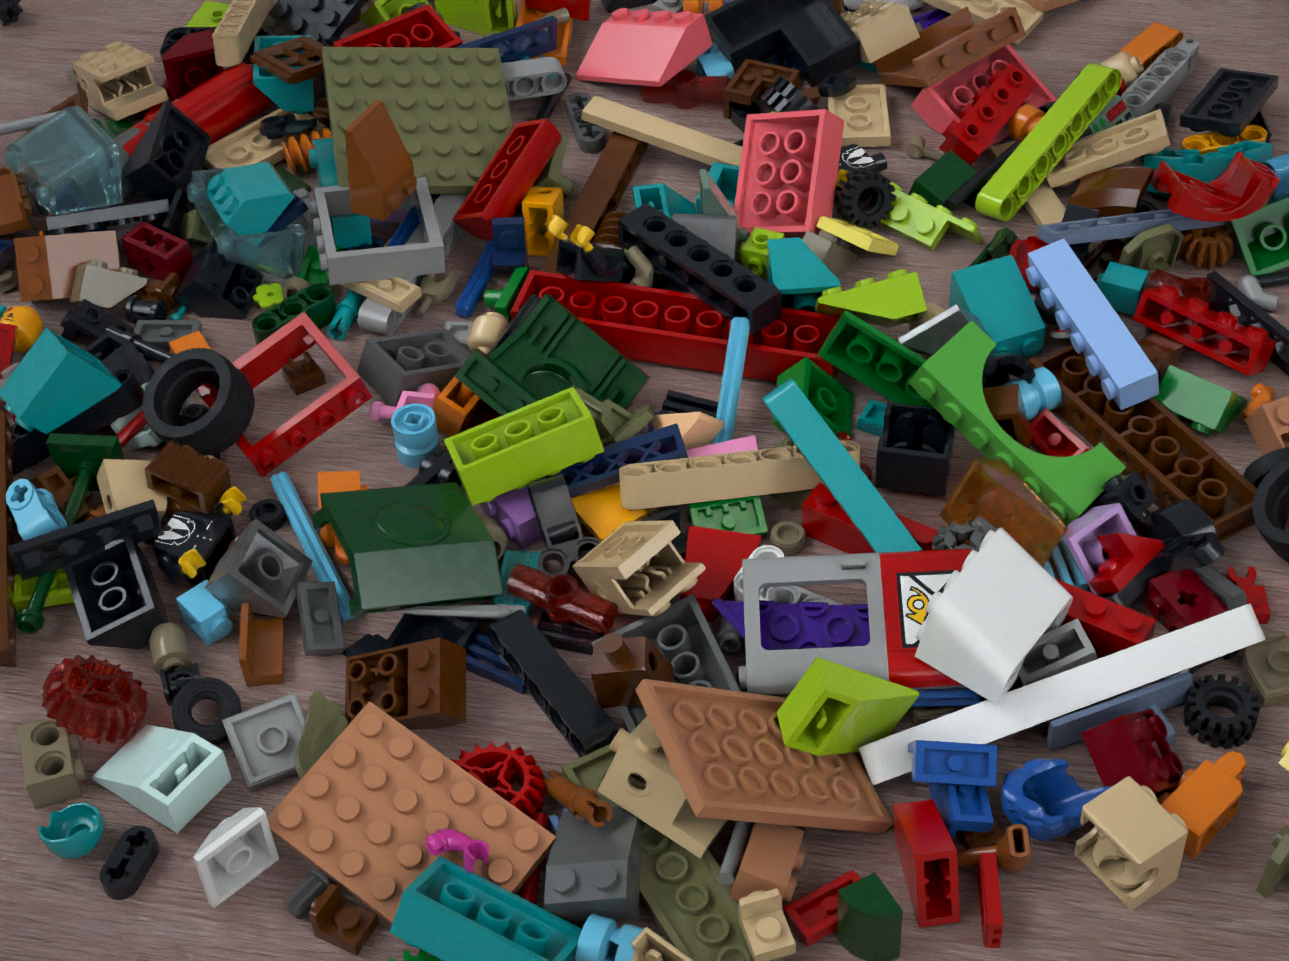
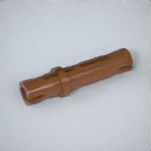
(579, 800)

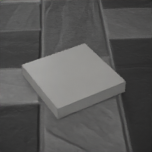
(267, 740)

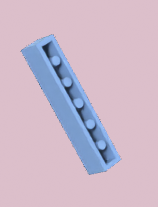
(1092, 325)

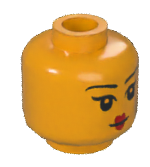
(28, 324)

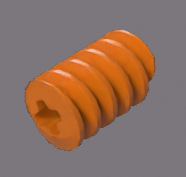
(297, 154)

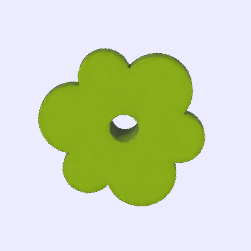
(268, 296)

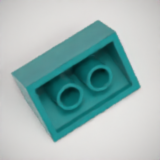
(249, 197)

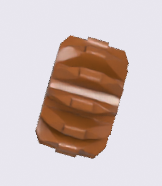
(1207, 246)

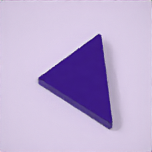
(802, 624)

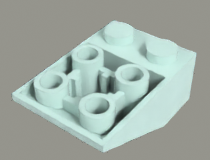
(166, 774)

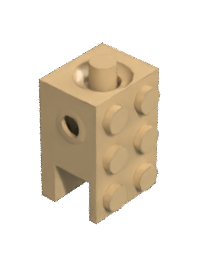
(118, 80)
(632, 571)
(647, 788)

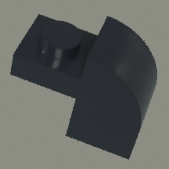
(1177, 520)

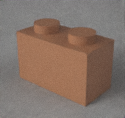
(769, 861)

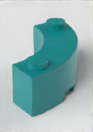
(1206, 166)
(349, 228)

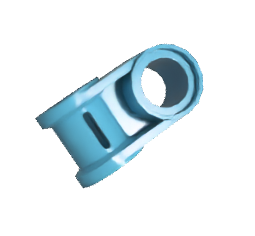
(713, 63)
(33, 509)

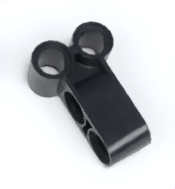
(558, 524)

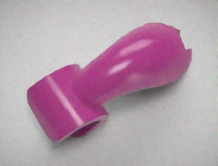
(452, 840)

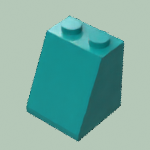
(797, 273)
(1002, 303)
(55, 383)

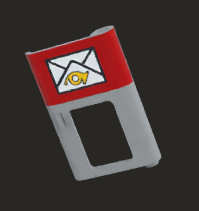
(896, 599)

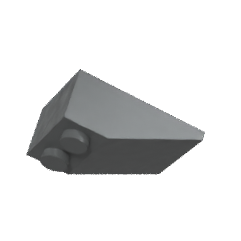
(409, 361)
(595, 868)

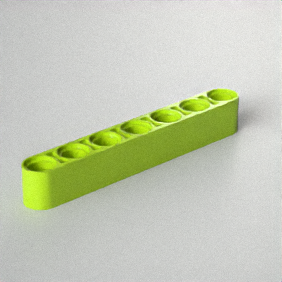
(1048, 142)

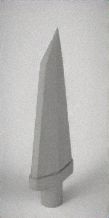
(465, 611)

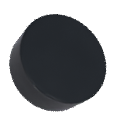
(268, 512)

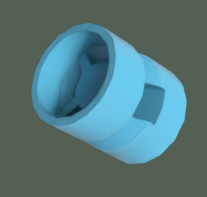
(1039, 392)
(415, 434)
(600, 940)

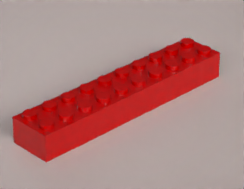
(680, 327)

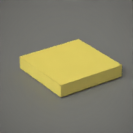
(858, 236)

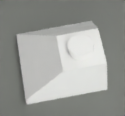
(235, 853)

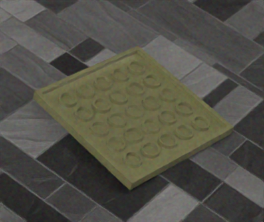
(441, 101)

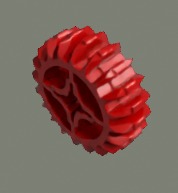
(500, 768)

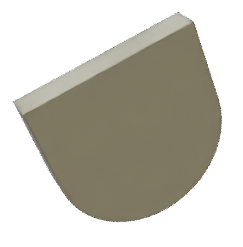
(1267, 668)

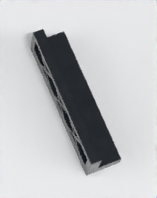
(1231, 300)
(64, 545)

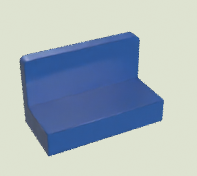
(953, 763)
(962, 807)

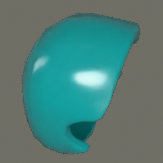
(73, 831)

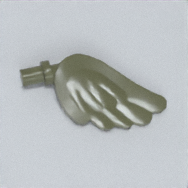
(320, 730)

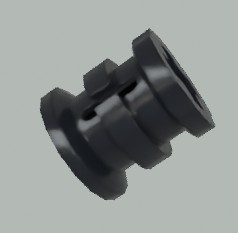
(174, 681)

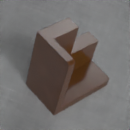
(755, 79)

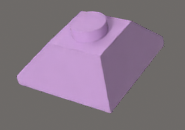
(1083, 534)

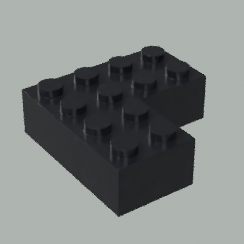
(805, 29)

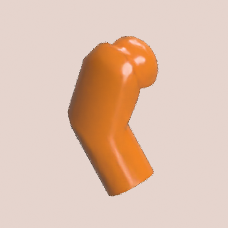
(1260, 395)

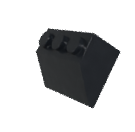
(116, 595)

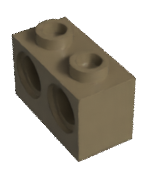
(50, 762)

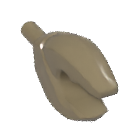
(436, 292)

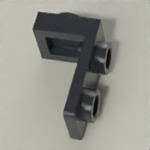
(89, 320)

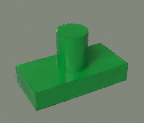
(504, 299)

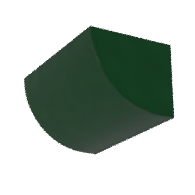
(943, 179)
(869, 920)

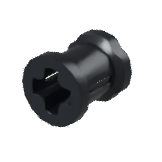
(141, 309)

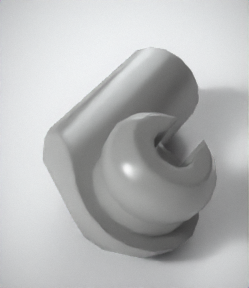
(1251, 288)

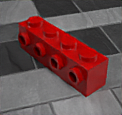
(989, 114)
(1205, 330)

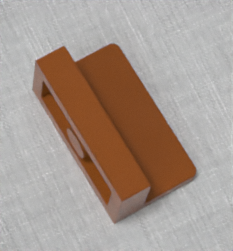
(261, 648)

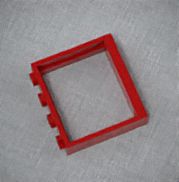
(313, 420)

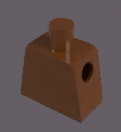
(622, 664)

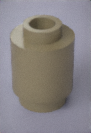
(169, 648)

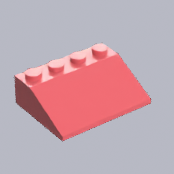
(644, 47)
(947, 98)
(788, 171)

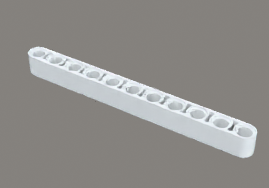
(1070, 689)

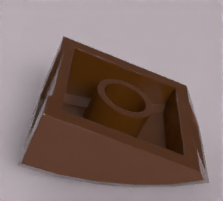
(1113, 190)

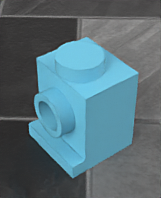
(205, 614)

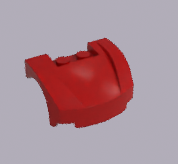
(1235, 193)

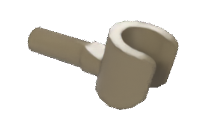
(917, 149)
(6, 280)

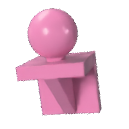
(425, 394)

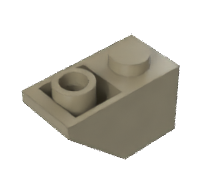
(830, 250)
(103, 285)

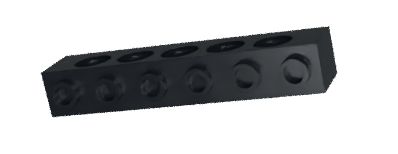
(700, 267)

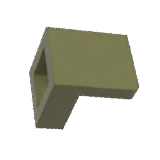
(194, 228)

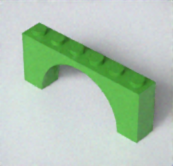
(954, 388)

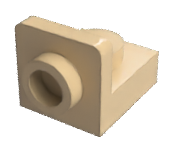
(765, 925)

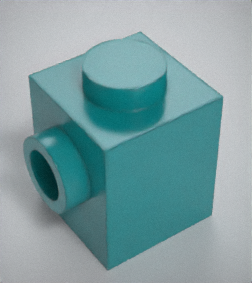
(1122, 286)

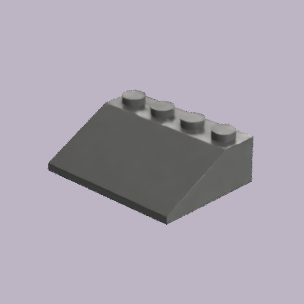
(687, 644)

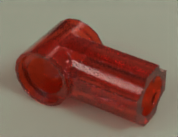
(1190, 288)

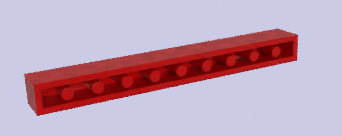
(1104, 622)

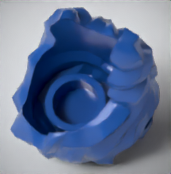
(1045, 798)

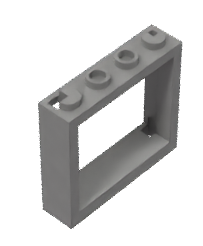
(376, 262)

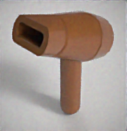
(1011, 850)

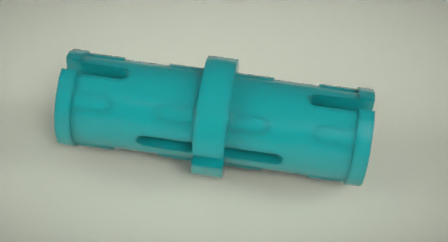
(345, 314)

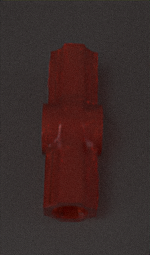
(687, 90)
(562, 598)

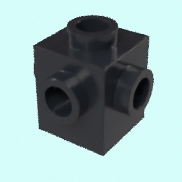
(1132, 495)

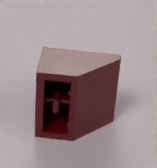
(1134, 748)

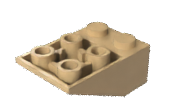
(881, 28)

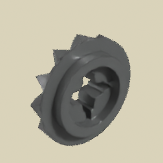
(947, 537)

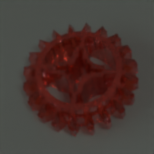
(94, 699)

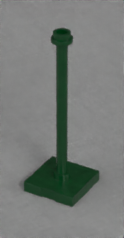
(75, 456)

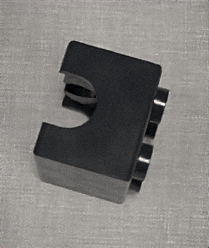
(914, 450)

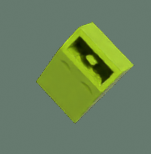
(479, 15)
(879, 303)
(841, 709)

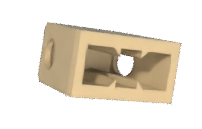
(125, 485)

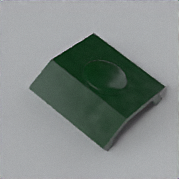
(547, 357)
(412, 547)

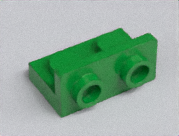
(733, 514)

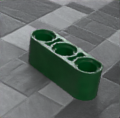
(315, 301)

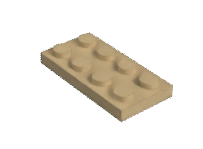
(985, 9)
(250, 147)
(1111, 147)

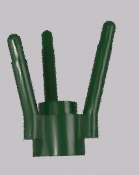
(998, 246)

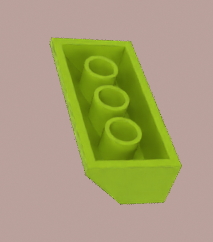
(524, 446)

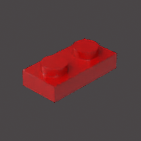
(816, 913)

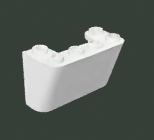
(991, 616)

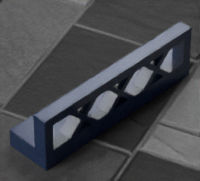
(521, 41)
(604, 467)

